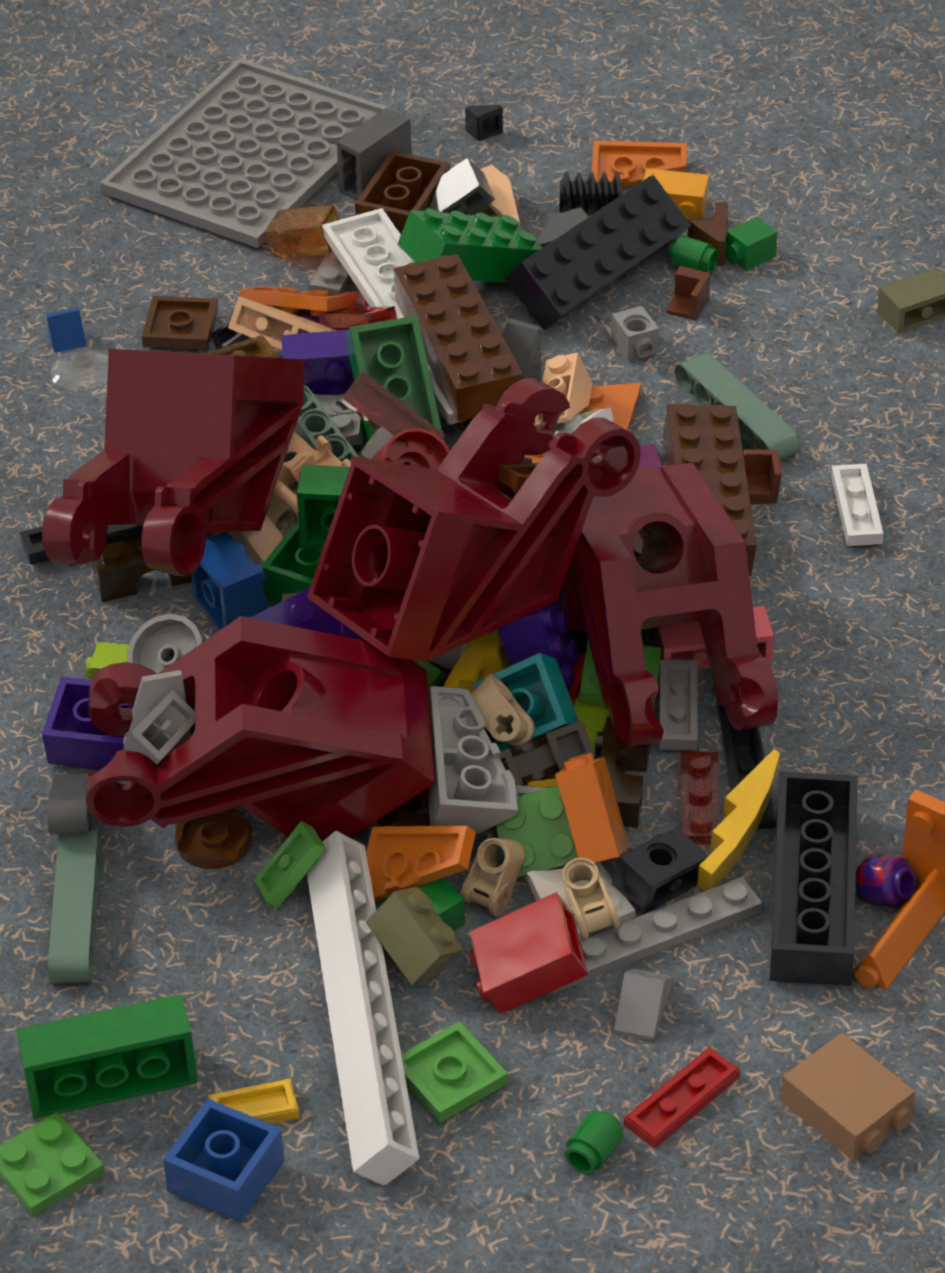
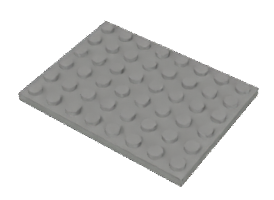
(241, 152)

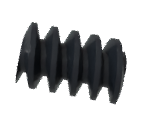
(589, 191)

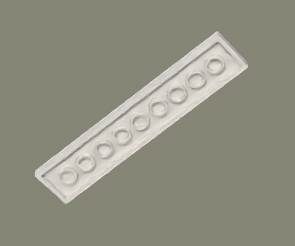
(369, 253)

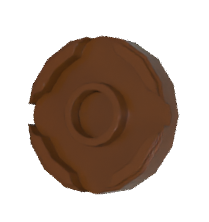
(215, 847)

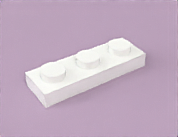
(857, 505)

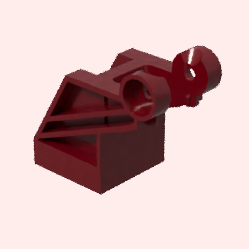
(184, 455)
(447, 552)
(687, 572)
(281, 726)

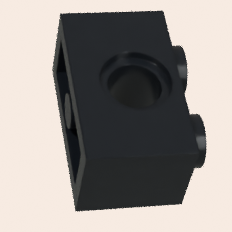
(658, 870)

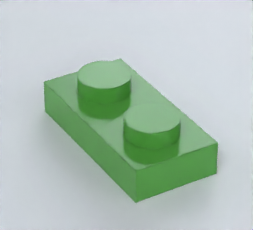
(289, 864)

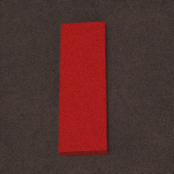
(681, 1097)

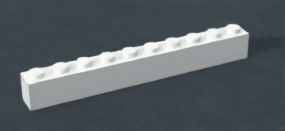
(361, 1013)

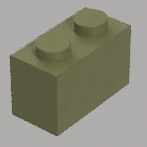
(913, 301)
(414, 935)

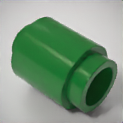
(693, 254)
(593, 1141)

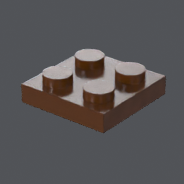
(180, 322)

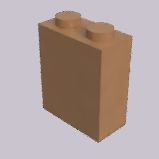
(848, 1097)

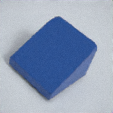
(65, 330)

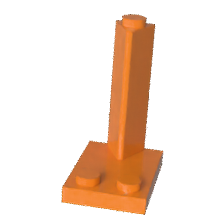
(922, 910)

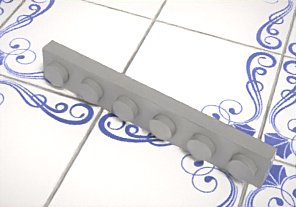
(667, 927)

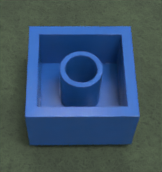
(228, 581)
(224, 1160)

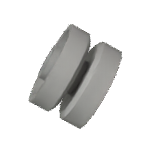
(164, 641)

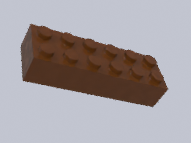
(457, 334)
(713, 443)

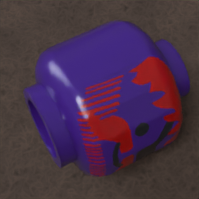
(885, 879)

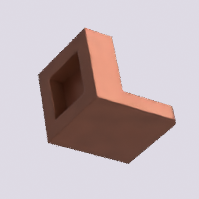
(691, 293)
(763, 475)

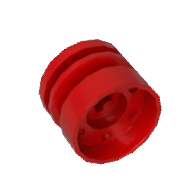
(414, 448)

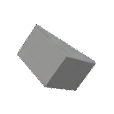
(163, 727)
(642, 1003)

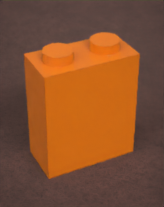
(592, 808)

